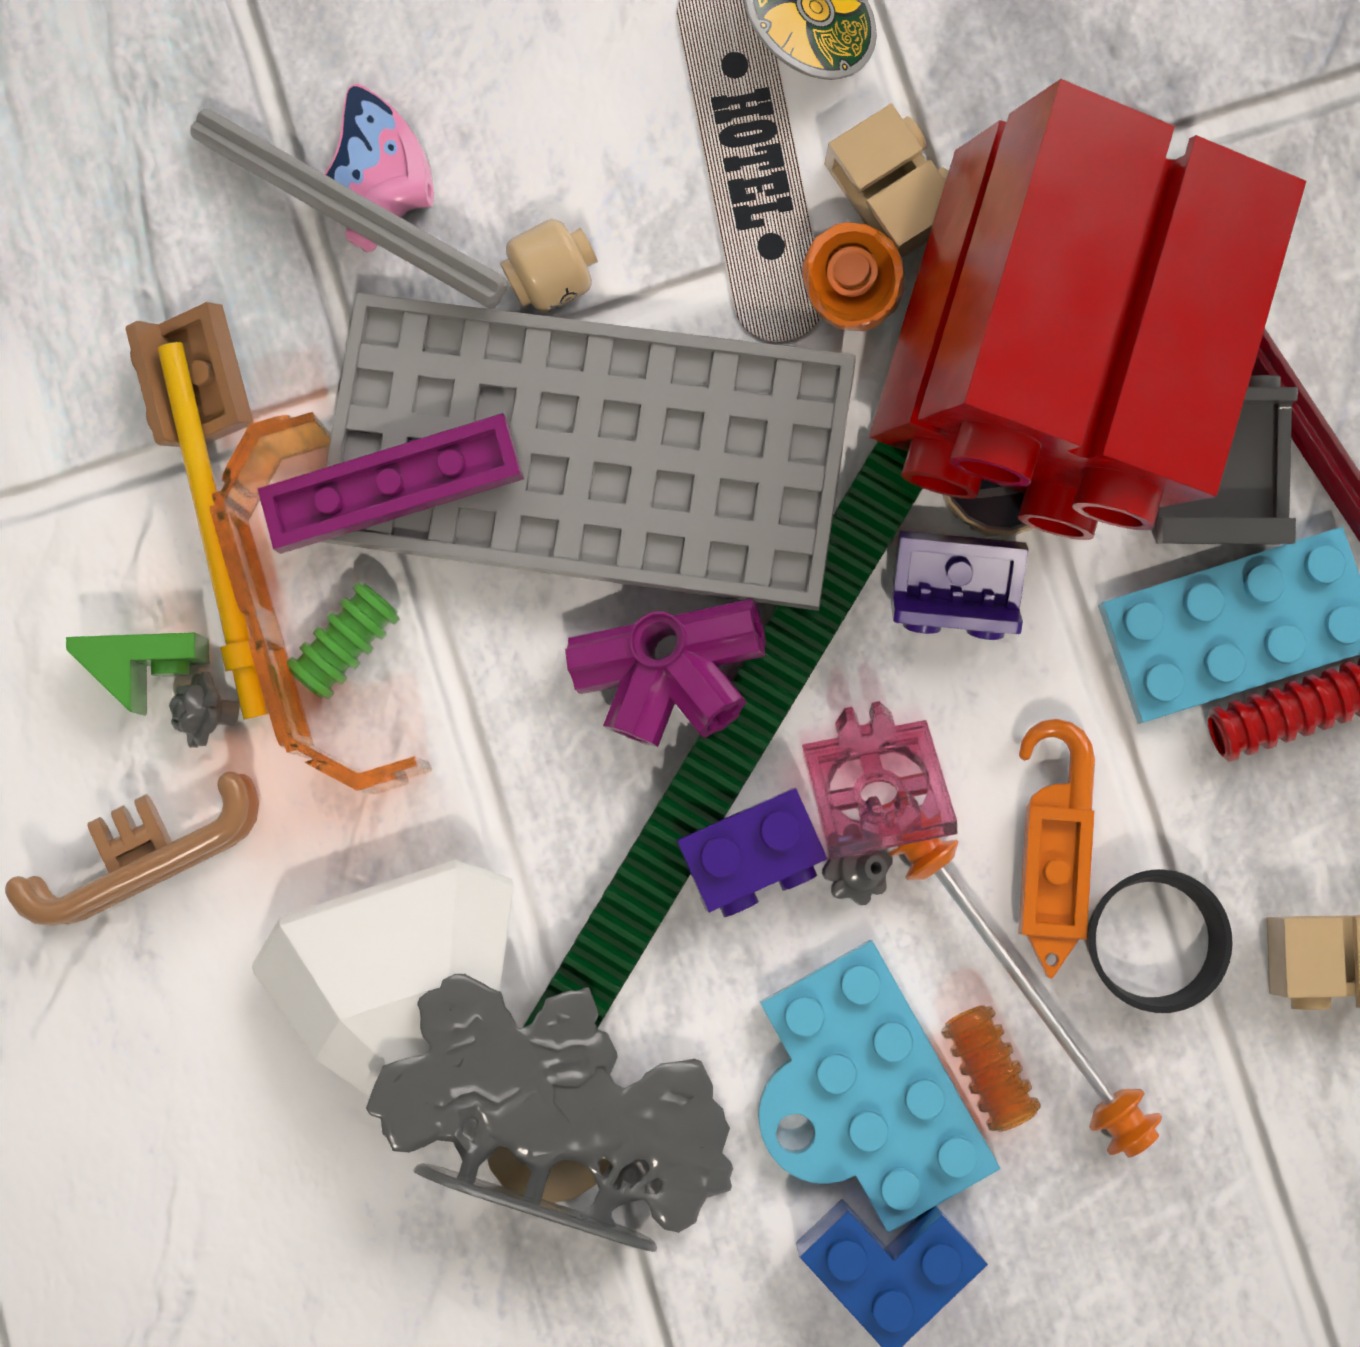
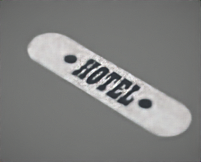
(750, 167)

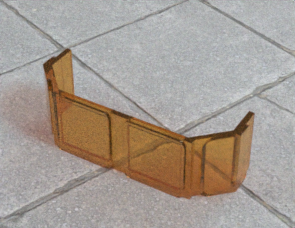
(251, 468)

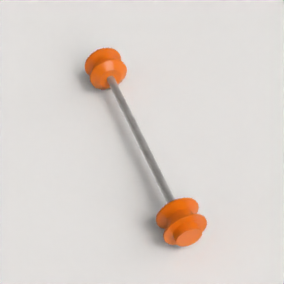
(1119, 1110)

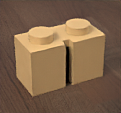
(888, 177)
(1314, 959)

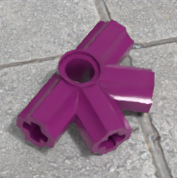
(686, 677)

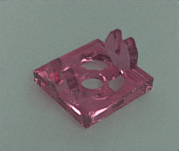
(878, 825)

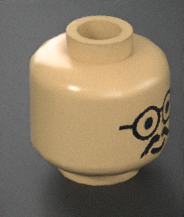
(549, 265)

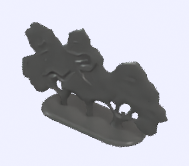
(551, 1101)

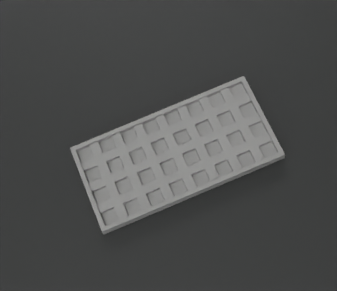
(634, 444)

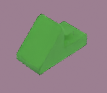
(122, 661)

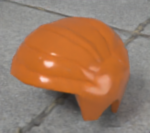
(853, 276)

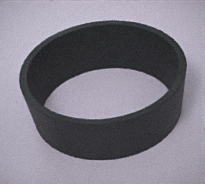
(1218, 951)

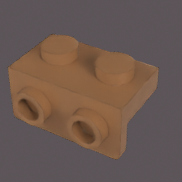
(211, 366)

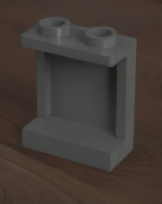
(1255, 482)

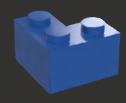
(895, 1285)

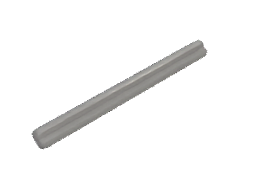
(349, 208)

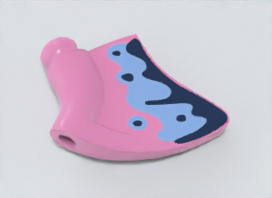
(380, 159)

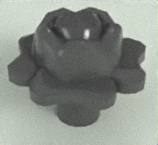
(200, 709)
(858, 875)

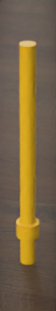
(236, 652)

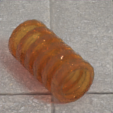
(991, 1068)

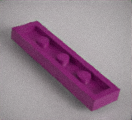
(390, 483)

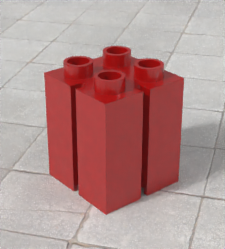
(1086, 315)

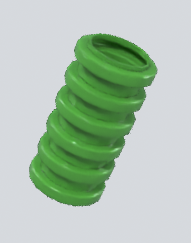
(342, 641)

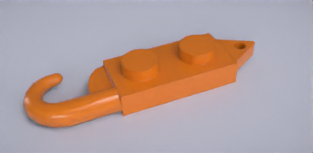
(1058, 849)

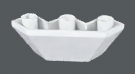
(360, 962)

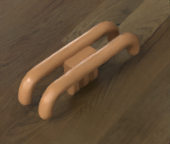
(139, 855)

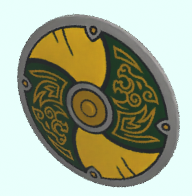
(816, 35)

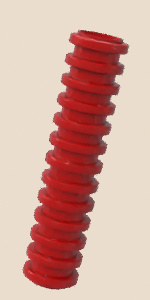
(1286, 712)

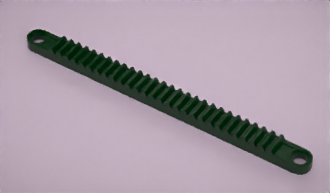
(725, 759)

